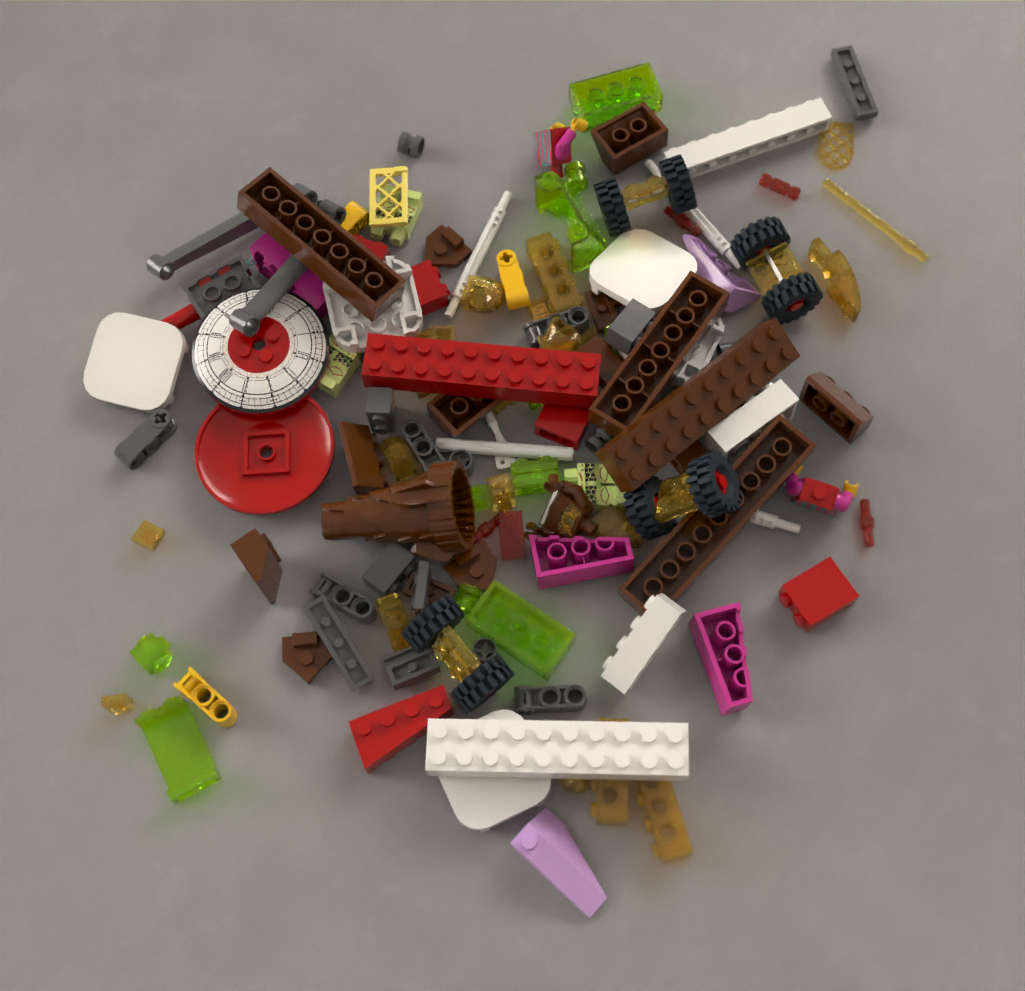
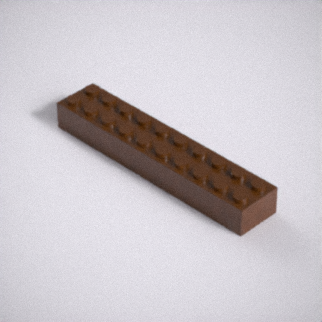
(697, 405)
(701, 539)

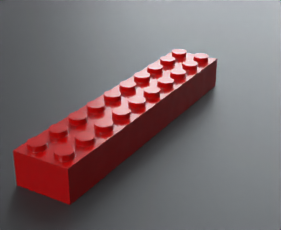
(481, 370)

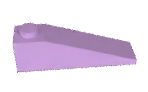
(720, 273)
(556, 856)

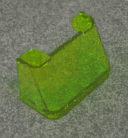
(560, 199)

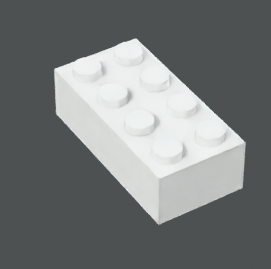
(745, 425)

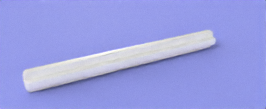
(504, 448)

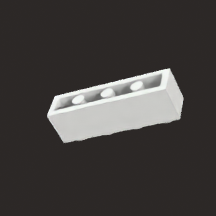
(642, 643)

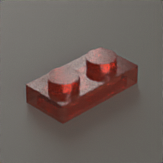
(511, 535)

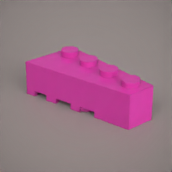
(271, 256)
(578, 559)
(723, 655)

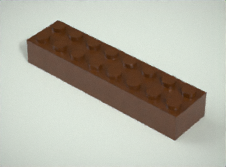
(321, 244)
(659, 354)

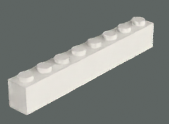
(753, 137)

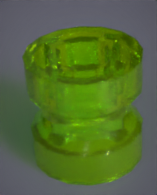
(576, 176)
(467, 597)

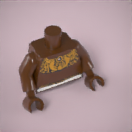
(566, 511)

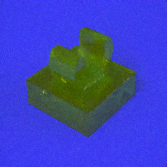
(481, 497)

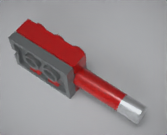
(211, 289)

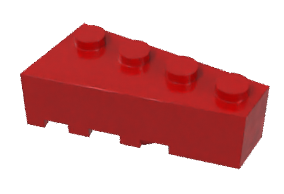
(397, 726)

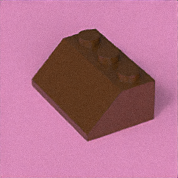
(629, 137)
(835, 406)
(459, 413)
(362, 458)
(260, 561)

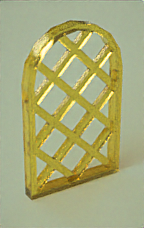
(835, 149)

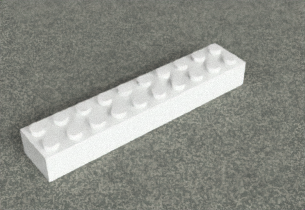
(557, 749)

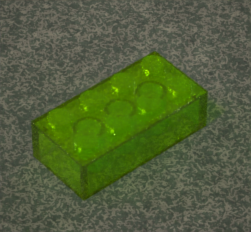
(614, 93)
(521, 630)

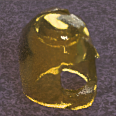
(482, 294)
(563, 339)

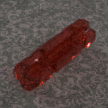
(779, 186)

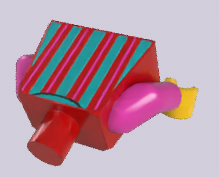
(555, 144)
(820, 495)

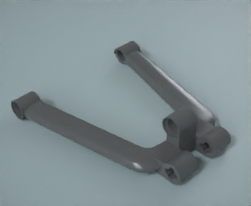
(248, 318)

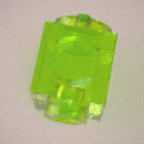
(152, 653)

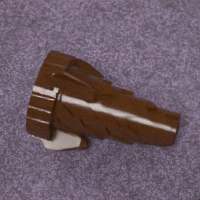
(429, 510)

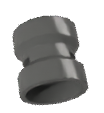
(411, 144)
(598, 440)
(466, 459)
(484, 646)

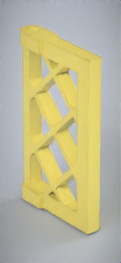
(389, 174)

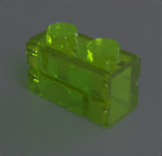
(531, 475)

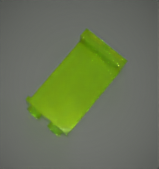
(179, 748)

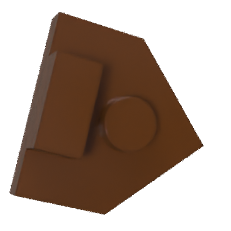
(446, 248)
(473, 567)
(305, 654)

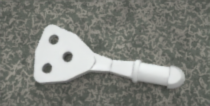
(493, 424)

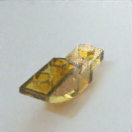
(842, 283)

